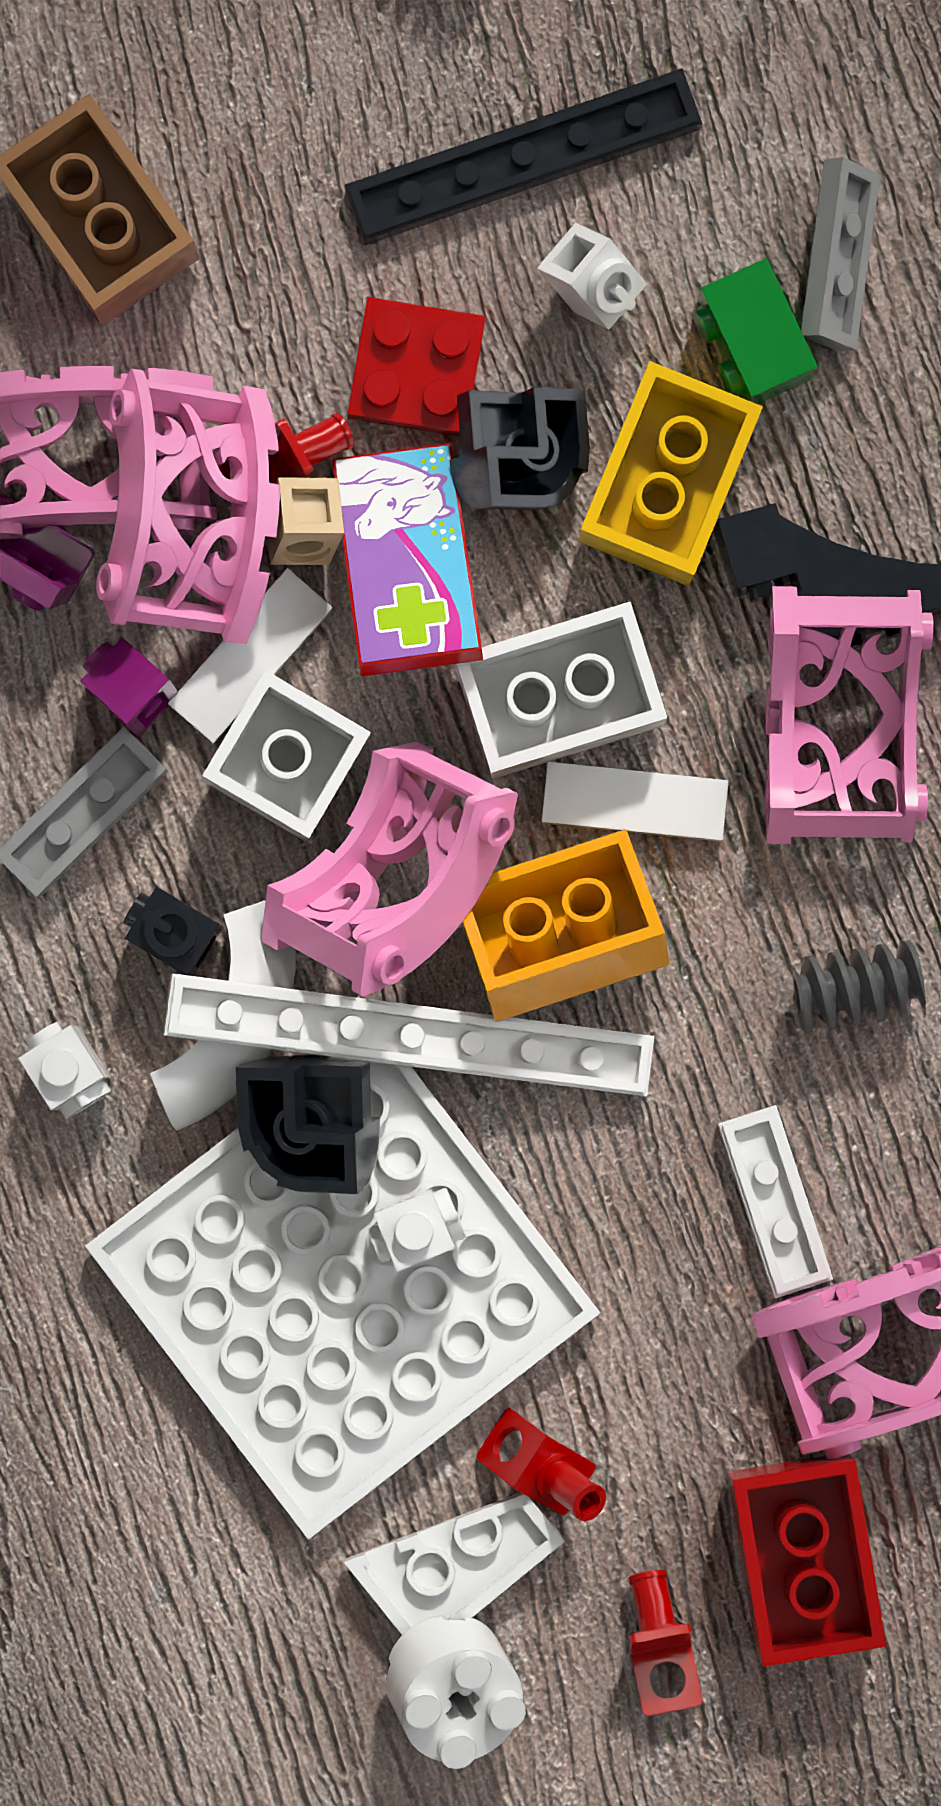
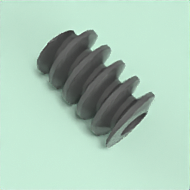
(858, 985)

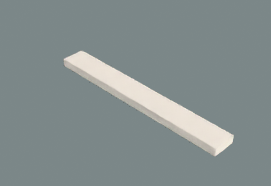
(407, 1035)

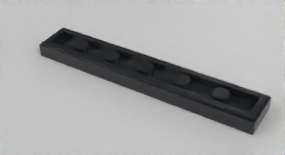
(523, 156)

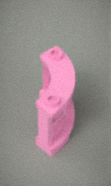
(243, 438)
(84, 504)
(797, 785)
(339, 889)
(818, 1320)

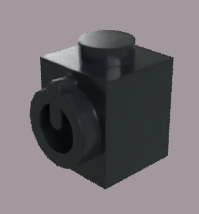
(171, 930)

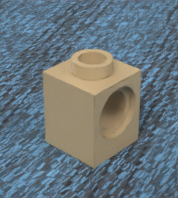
(307, 522)

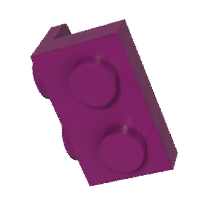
(43, 565)

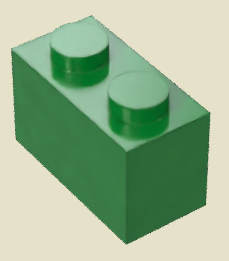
(754, 334)

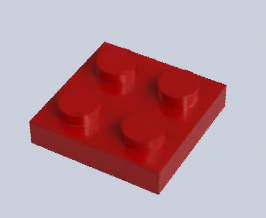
(414, 365)

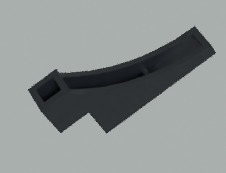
(770, 550)

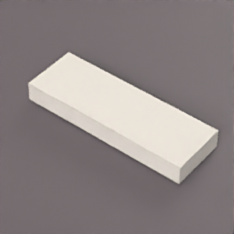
(230, 673)
(634, 801)
(775, 1201)

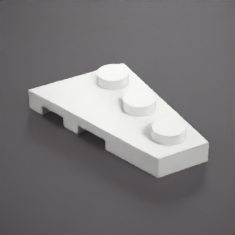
(456, 1563)

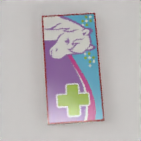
(407, 560)

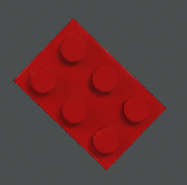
(806, 1559)

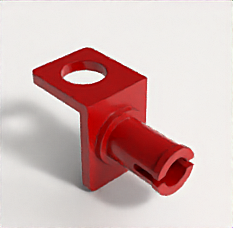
(303, 450)
(544, 1469)
(660, 1642)

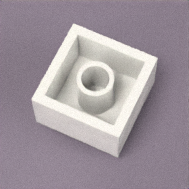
(285, 756)

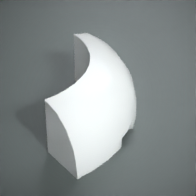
(206, 1073)

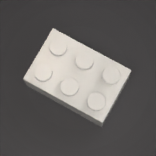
(561, 690)

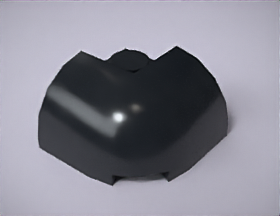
(520, 447)
(309, 1121)

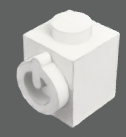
(592, 276)
(65, 1069)
(416, 1229)

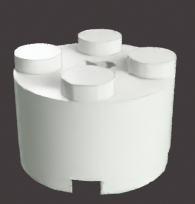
(454, 1690)

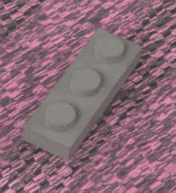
(840, 254)
(81, 812)

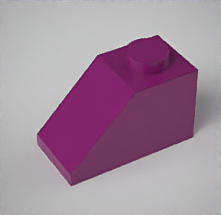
(128, 685)

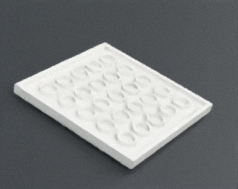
(301, 1334)

